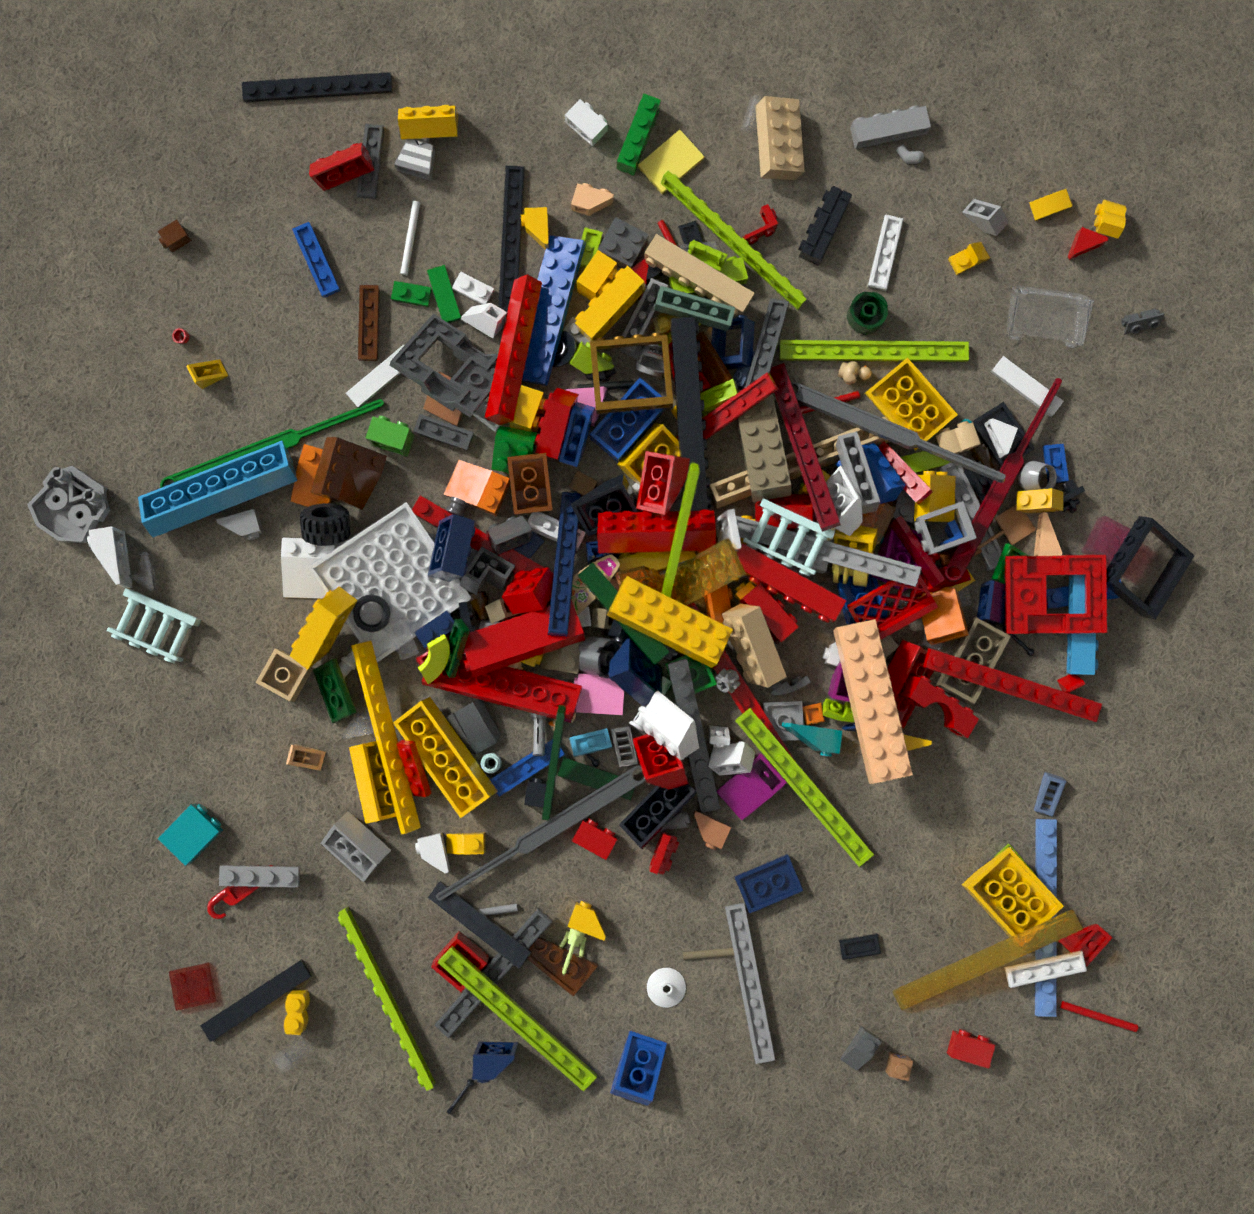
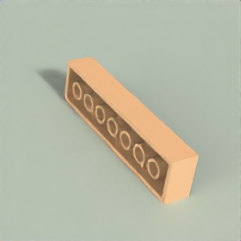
(872, 702)

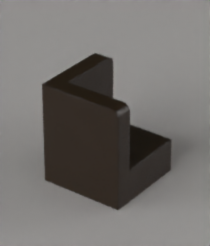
(582, 483)

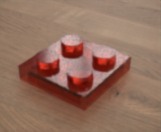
(192, 986)

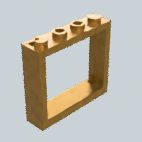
(633, 404)

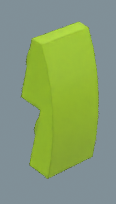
(837, 711)

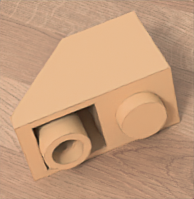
(590, 200)

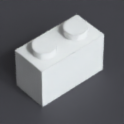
(586, 122)
(732, 759)

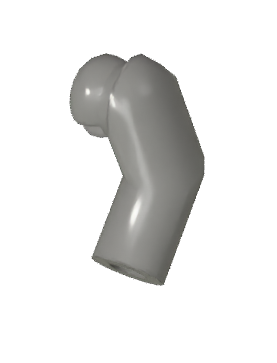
(911, 157)

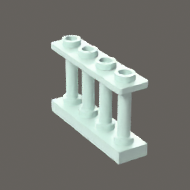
(786, 518)
(152, 606)

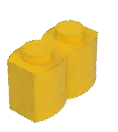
(1110, 218)
(297, 1016)

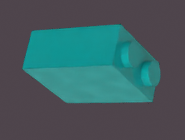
(191, 833)

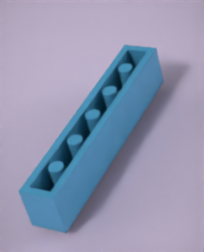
(1080, 646)

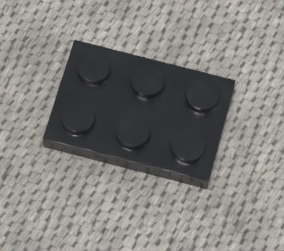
(1004, 415)

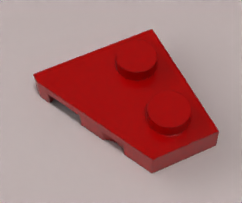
(1088, 940)

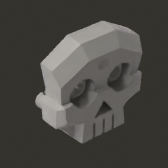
(62, 518)

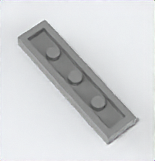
(259, 876)

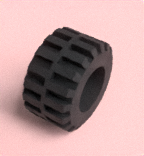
(325, 524)

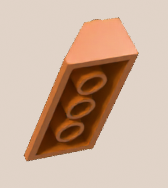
(718, 602)

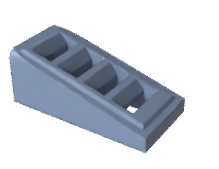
(1045, 784)

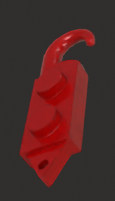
(231, 895)

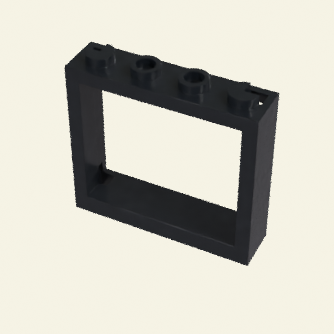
(1168, 579)

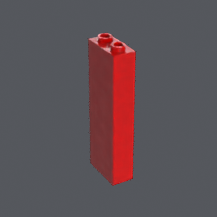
(517, 641)

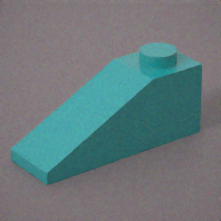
(817, 738)

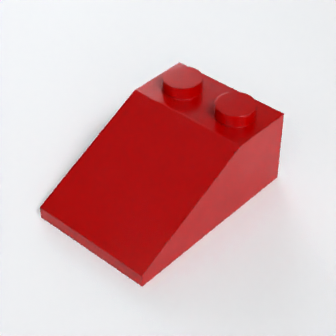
(661, 481)

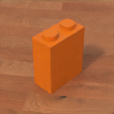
(947, 620)

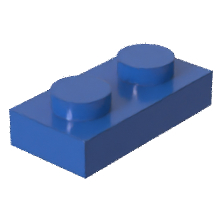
(1055, 456)

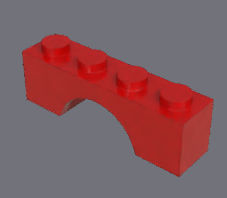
(957, 718)

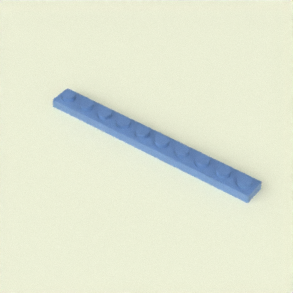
(1047, 873)

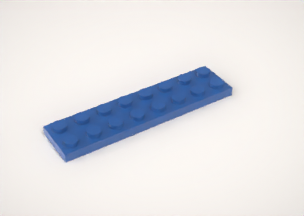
(558, 280)

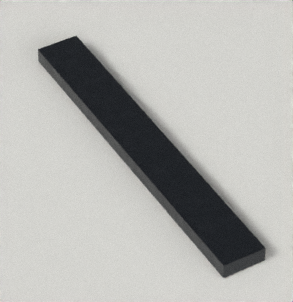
(511, 232)

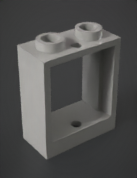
(964, 522)

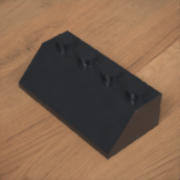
(655, 812)

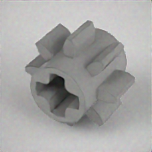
(727, 680)

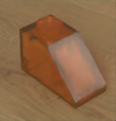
(642, 574)

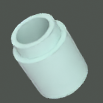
(485, 763)

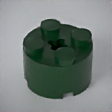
(864, 302)

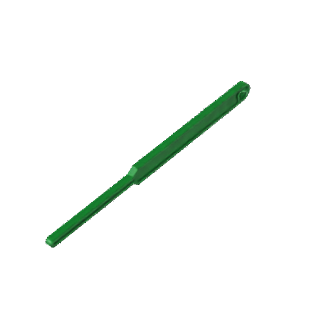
(289, 437)

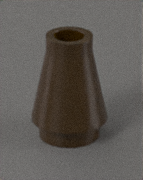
(982, 454)
(478, 603)

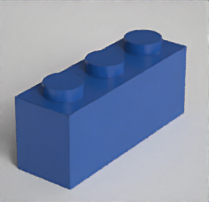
(577, 434)

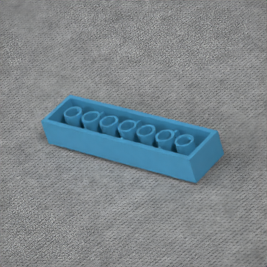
(216, 489)

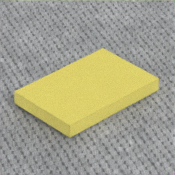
(674, 155)

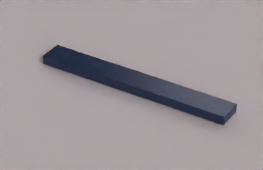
(564, 567)

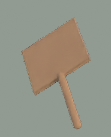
(1013, 524)

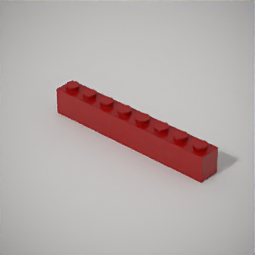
(513, 350)

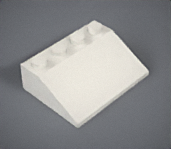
(295, 560)

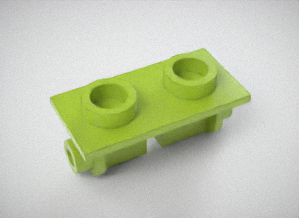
(707, 254)

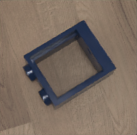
(746, 348)

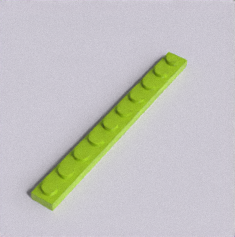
(732, 240)
(873, 350)
(804, 787)
(389, 1004)
(517, 1018)

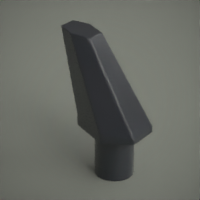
(603, 375)

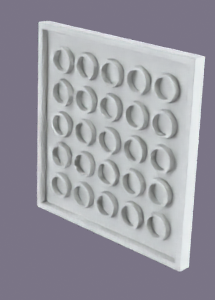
(394, 564)

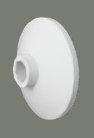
(665, 977)

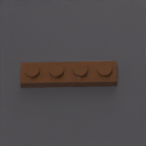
(368, 322)

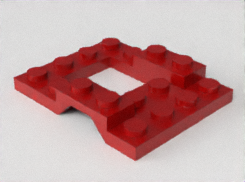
(1027, 594)

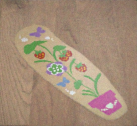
(581, 595)

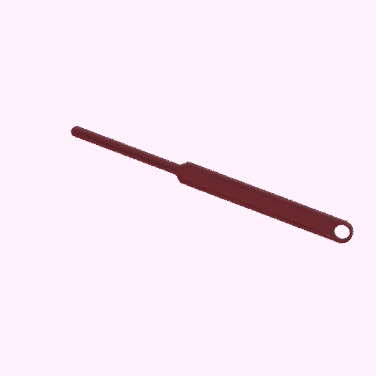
(998, 492)

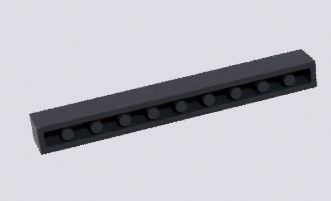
(689, 405)

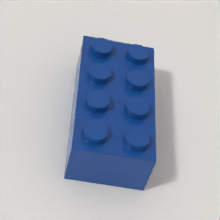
(622, 430)

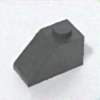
(861, 1049)

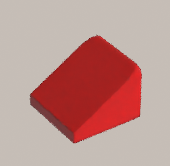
(1070, 683)

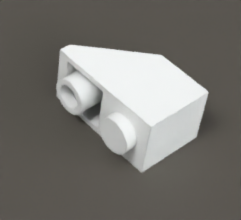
(486, 318)

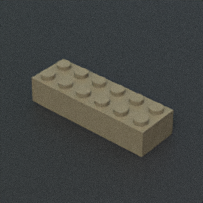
(764, 452)

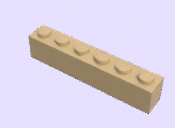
(697, 275)

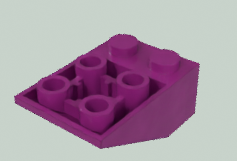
(750, 790)

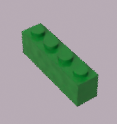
(638, 134)

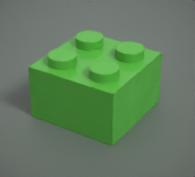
(390, 435)

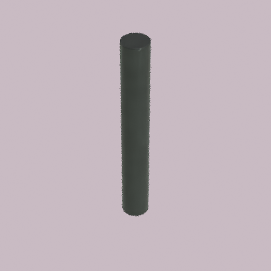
(610, 385)

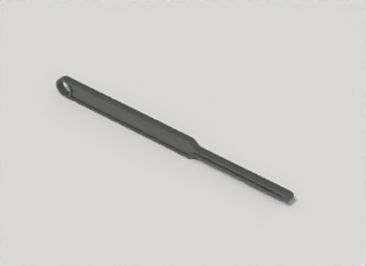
(885, 429)
(555, 825)

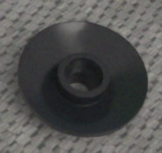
(568, 345)

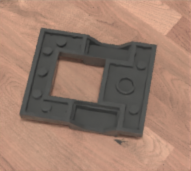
(470, 383)

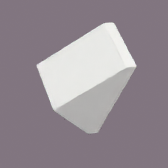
(1001, 435)

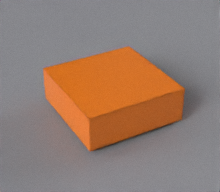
(813, 714)

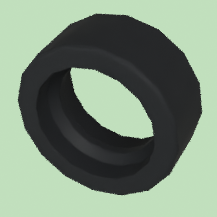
(375, 627)

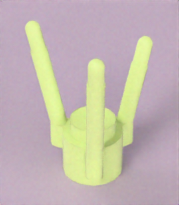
(575, 939)

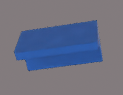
(953, 533)

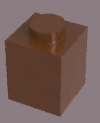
(173, 236)

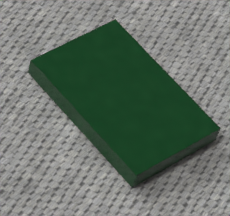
(334, 690)

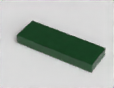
(457, 644)

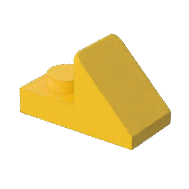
(968, 258)

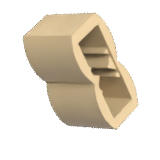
(958, 439)

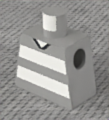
(416, 158)

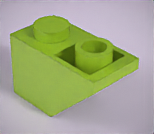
(583, 361)

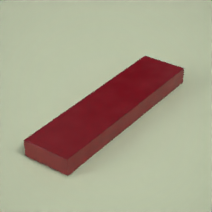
(916, 551)

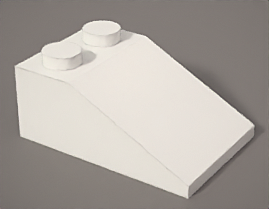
(111, 550)

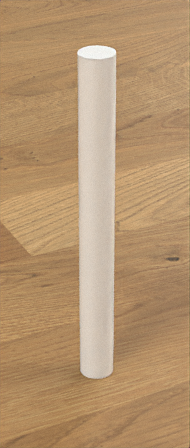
(410, 238)

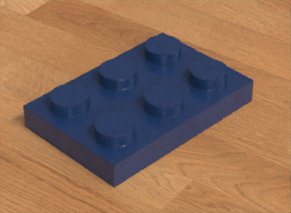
(768, 883)

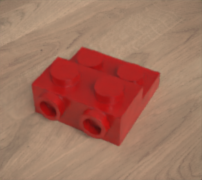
(661, 857)

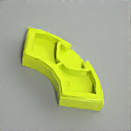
(436, 660)

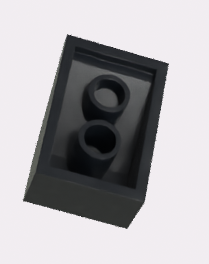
(610, 496)

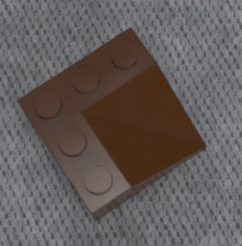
(347, 472)

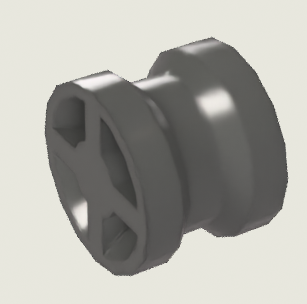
(457, 506)

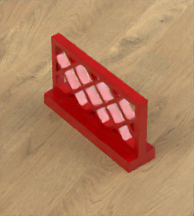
(898, 617)

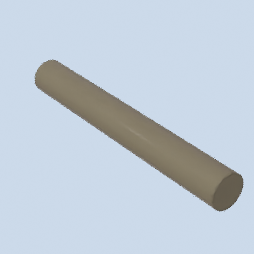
(708, 953)

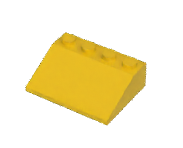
(911, 401)
(1012, 893)

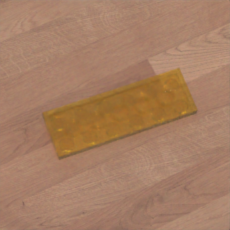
(706, 573)

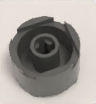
(596, 655)

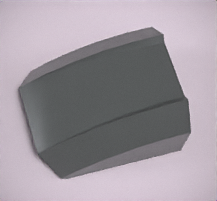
(475, 726)

